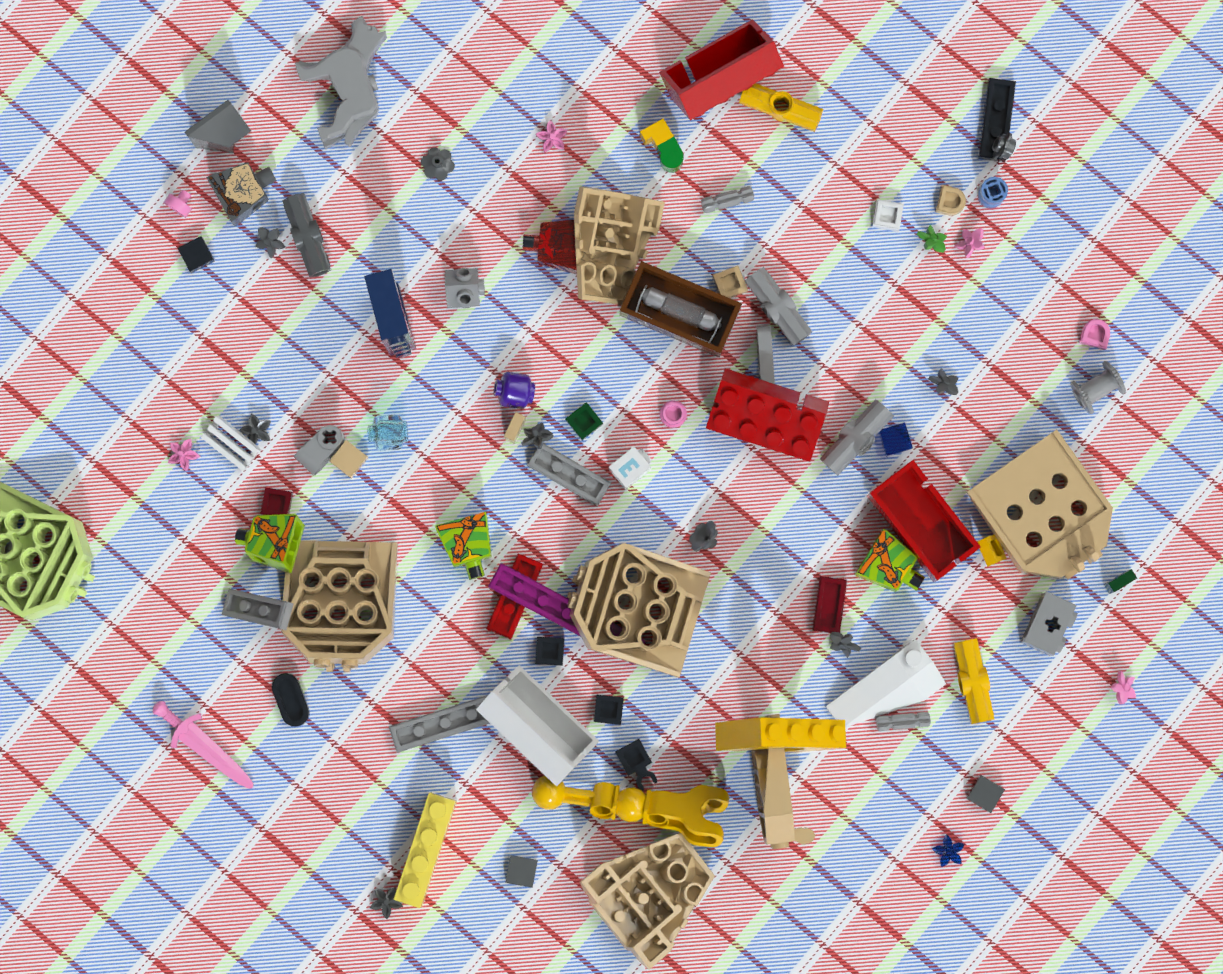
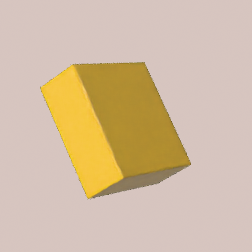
(991, 550)

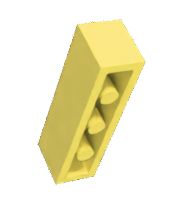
(425, 850)

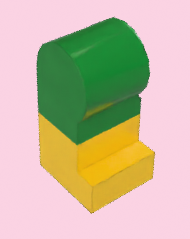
(665, 144)

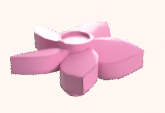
(552, 137)
(971, 241)
(183, 454)
(1123, 688)

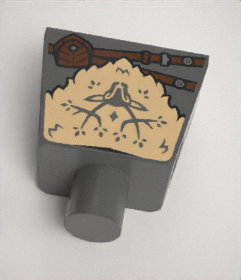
(241, 190)

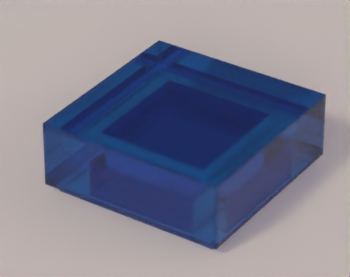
(895, 439)

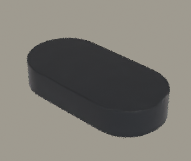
(290, 700)

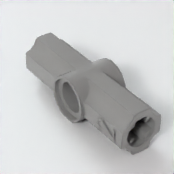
(778, 306)
(856, 437)

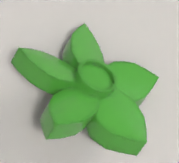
(933, 240)

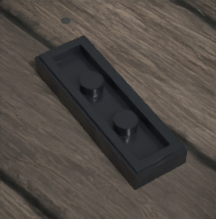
(996, 115)

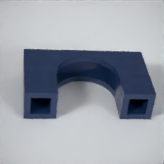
(390, 313)

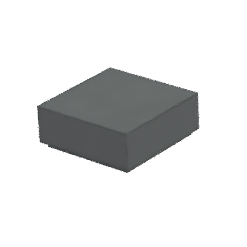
(985, 794)
(521, 871)

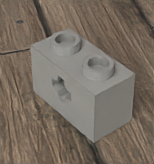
(1036, 633)

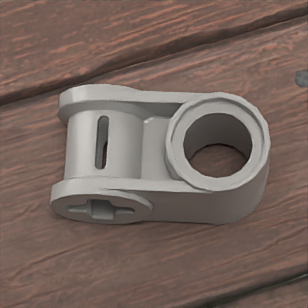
(316, 452)

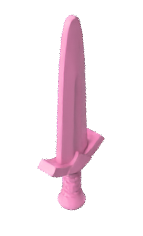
(202, 744)

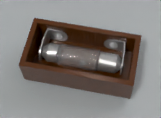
(680, 309)

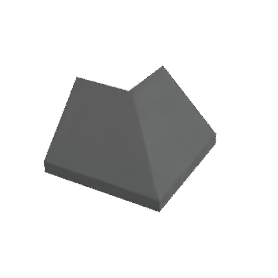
(219, 129)

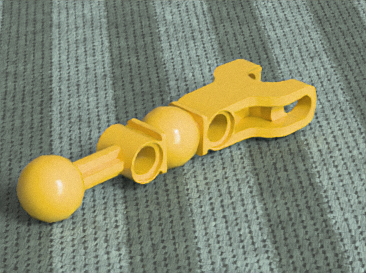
(658, 808)

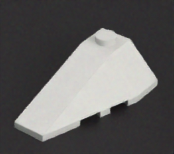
(895, 684)

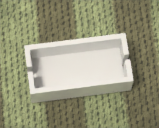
(537, 725)

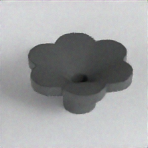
(437, 170)
(704, 536)

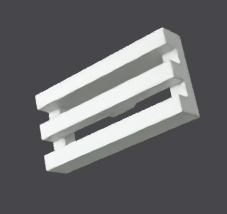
(212, 429)

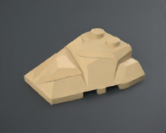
(611, 240)
(649, 895)

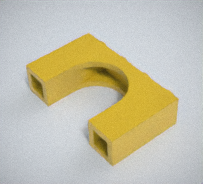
(785, 733)

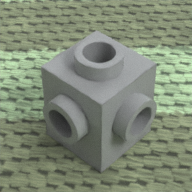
(463, 288)

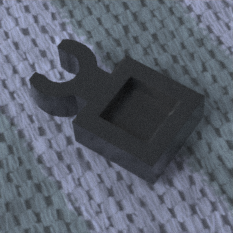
(634, 760)

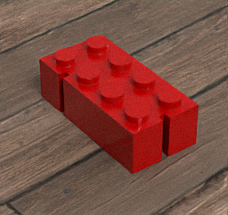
(722, 69)
(767, 415)
(923, 521)

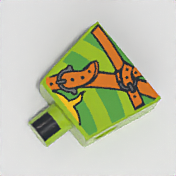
(272, 540)
(467, 542)
(890, 564)

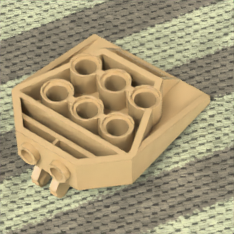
(1079, 537)
(596, 606)
(348, 639)
(775, 799)

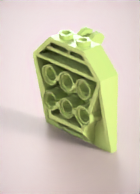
(62, 560)

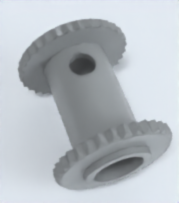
(1098, 387)

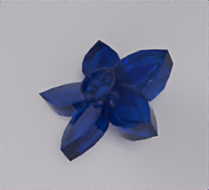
(949, 851)

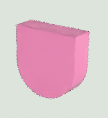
(1095, 334)

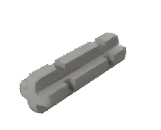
(727, 199)
(903, 721)

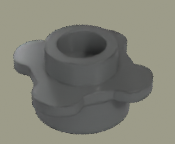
(1004, 146)

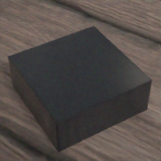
(196, 254)
(549, 651)
(608, 709)

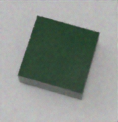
(584, 421)
(1120, 581)

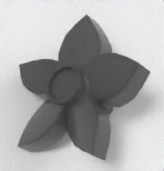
(269, 240)
(945, 383)
(256, 429)
(537, 435)
(843, 643)
(386, 901)

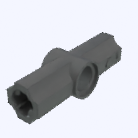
(306, 235)

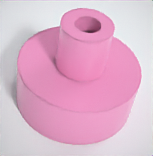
(178, 203)

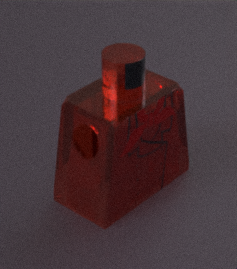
(554, 245)

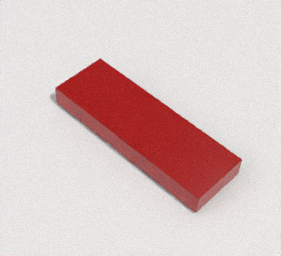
(508, 612)

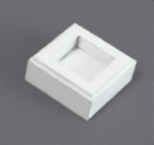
(887, 215)

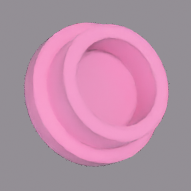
(673, 414)

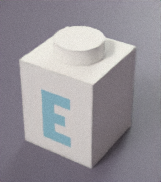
(631, 467)

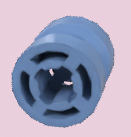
(989, 196)

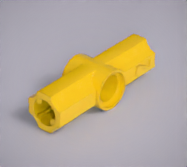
(798, 112)
(973, 681)

